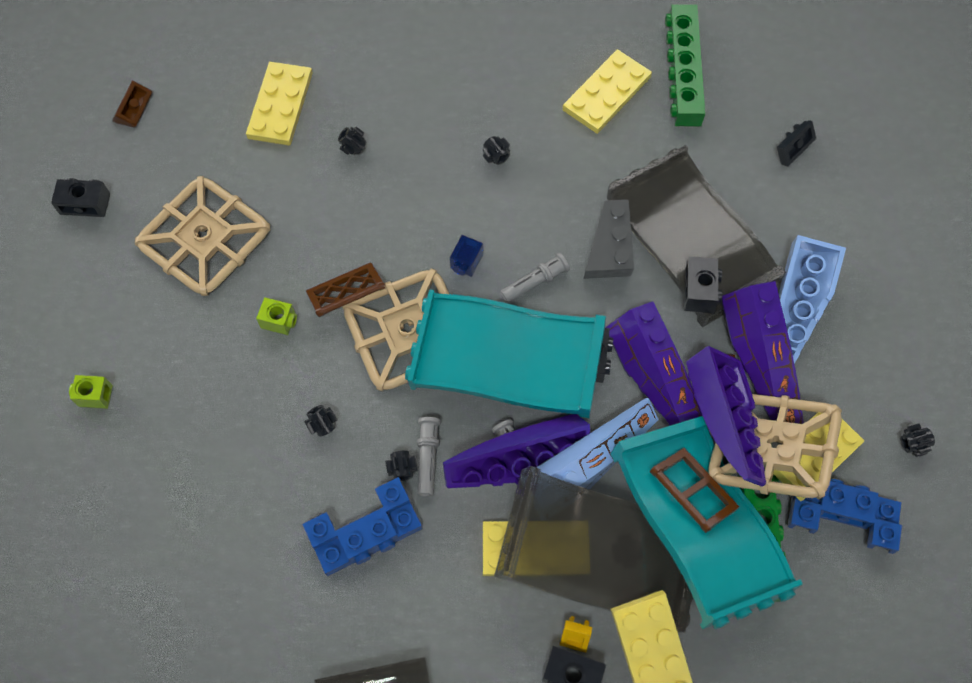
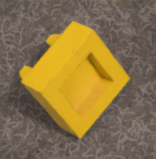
(576, 635)

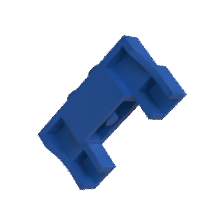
(853, 507)
(366, 535)

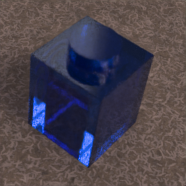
(466, 256)

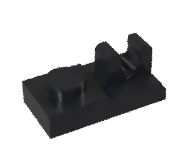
(796, 142)

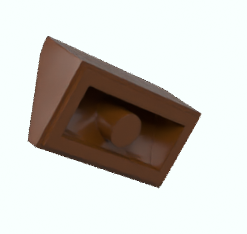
(132, 105)

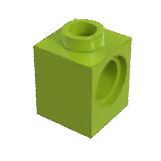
(272, 308)
(97, 398)

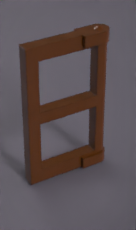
(706, 480)

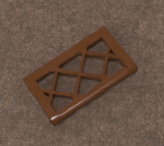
(333, 285)

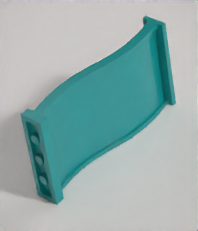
(507, 353)
(732, 564)

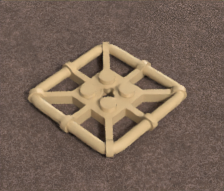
(202, 248)
(391, 324)
(789, 454)

